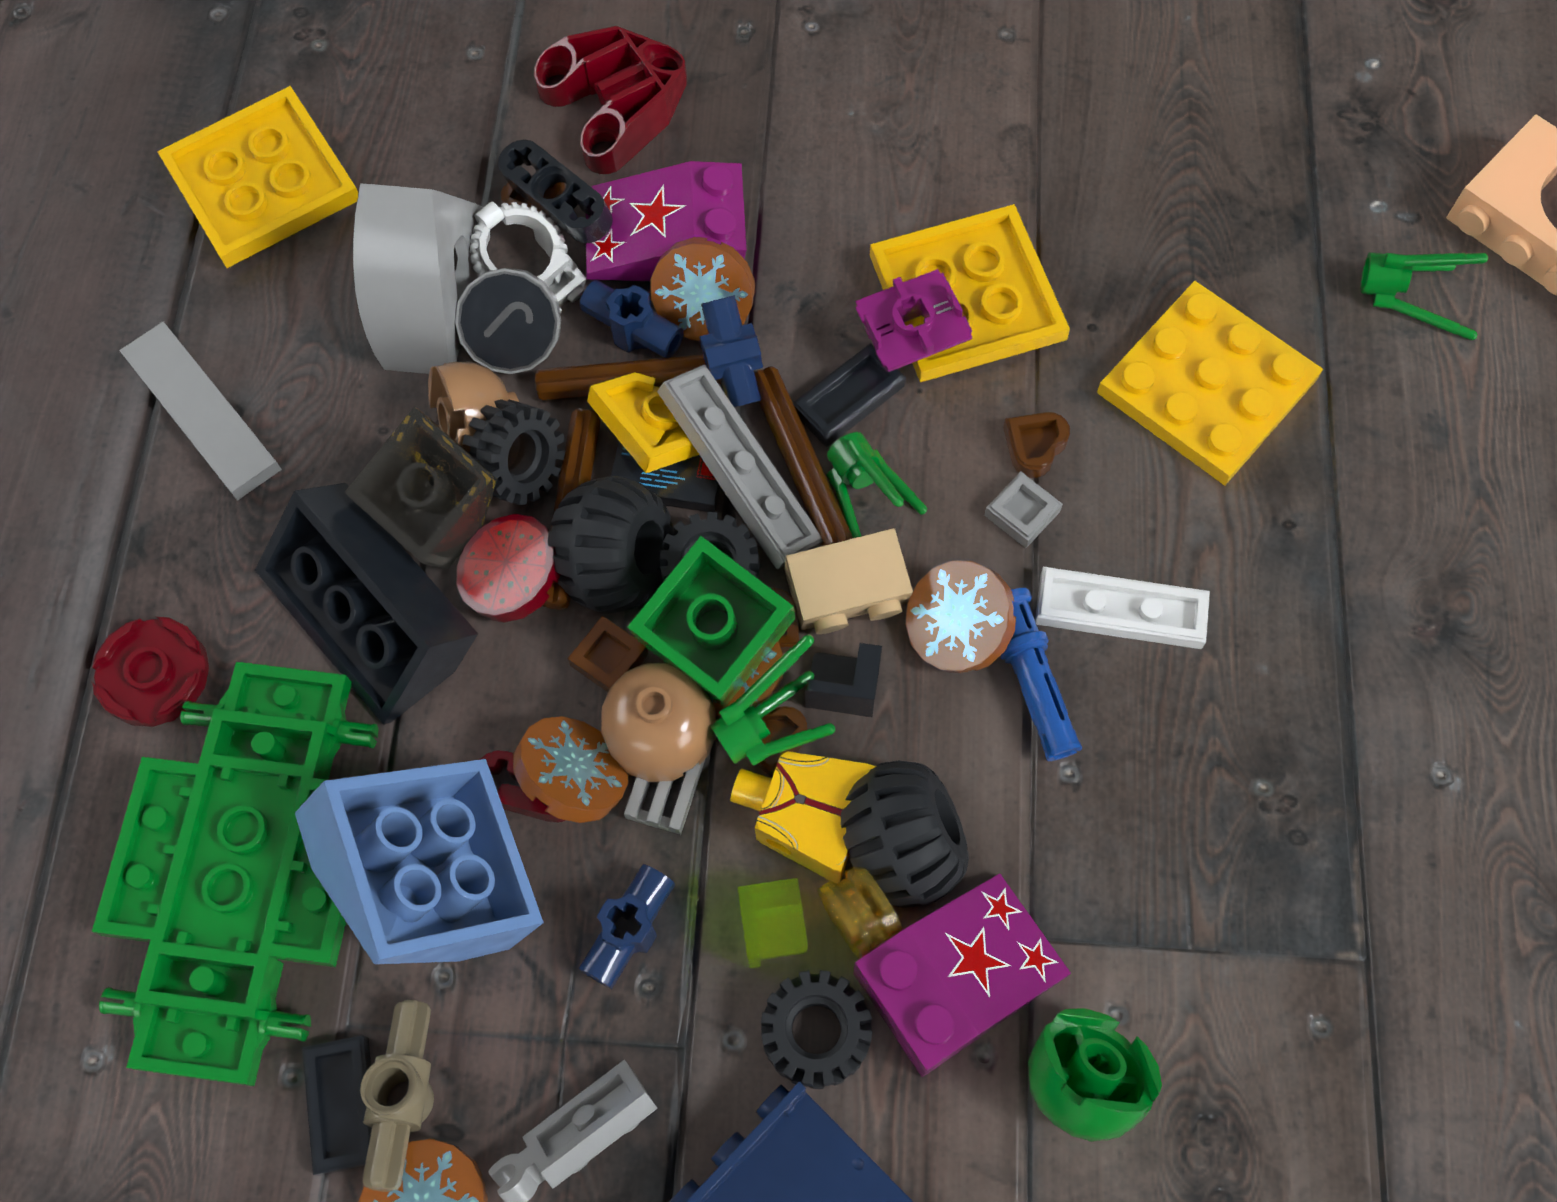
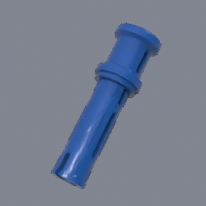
(1037, 682)

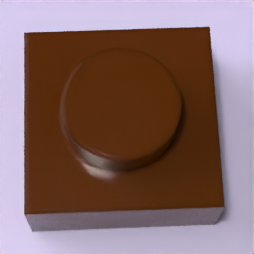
(607, 654)

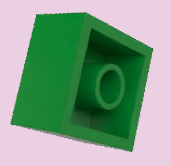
(712, 621)

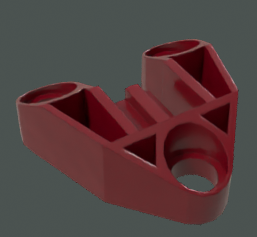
(630, 86)

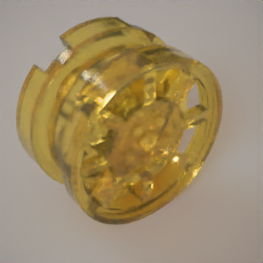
(859, 911)

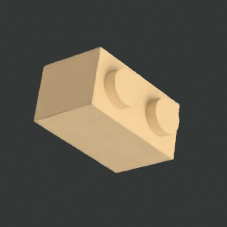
(848, 581)

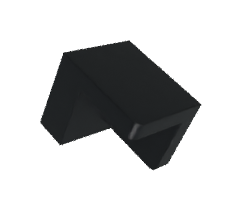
(845, 682)

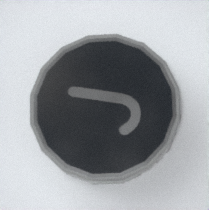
(508, 320)

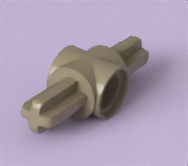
(394, 1123)

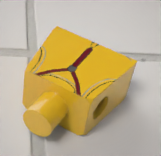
(802, 808)

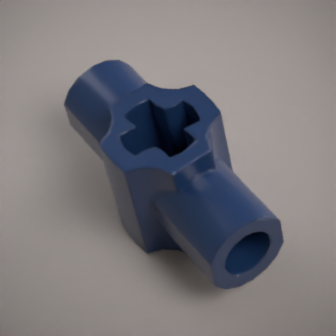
(631, 319)
(731, 351)
(609, 952)

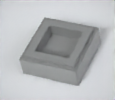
(1023, 509)

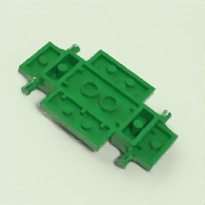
(223, 877)

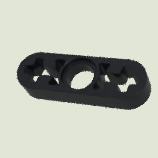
(562, 207)

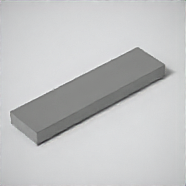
(200, 410)
(739, 465)

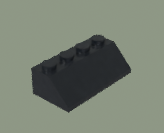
(363, 600)

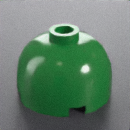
(1092, 1076)

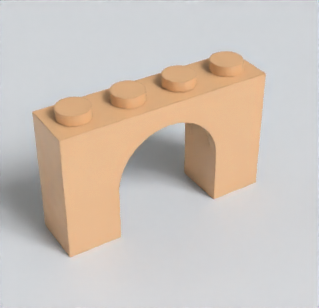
(1505, 204)

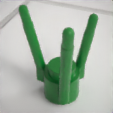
(1391, 274)
(860, 466)
(742, 724)

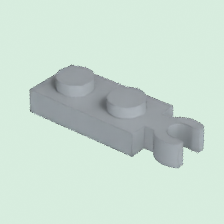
(574, 1134)

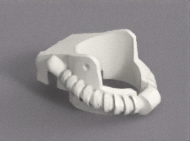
(562, 273)

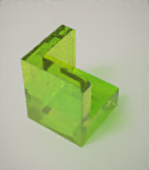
(772, 920)

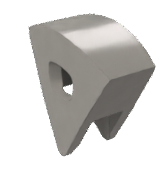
(408, 273)

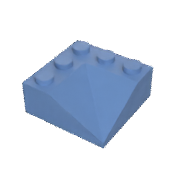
(420, 863)

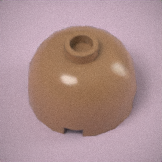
(460, 393)
(657, 722)

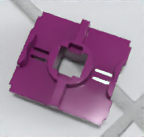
(921, 296)

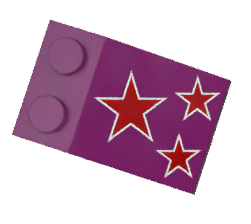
(663, 209)
(959, 973)

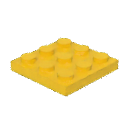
(259, 176)
(994, 280)
(1209, 382)

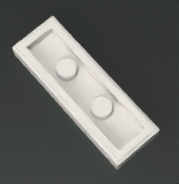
(1122, 607)

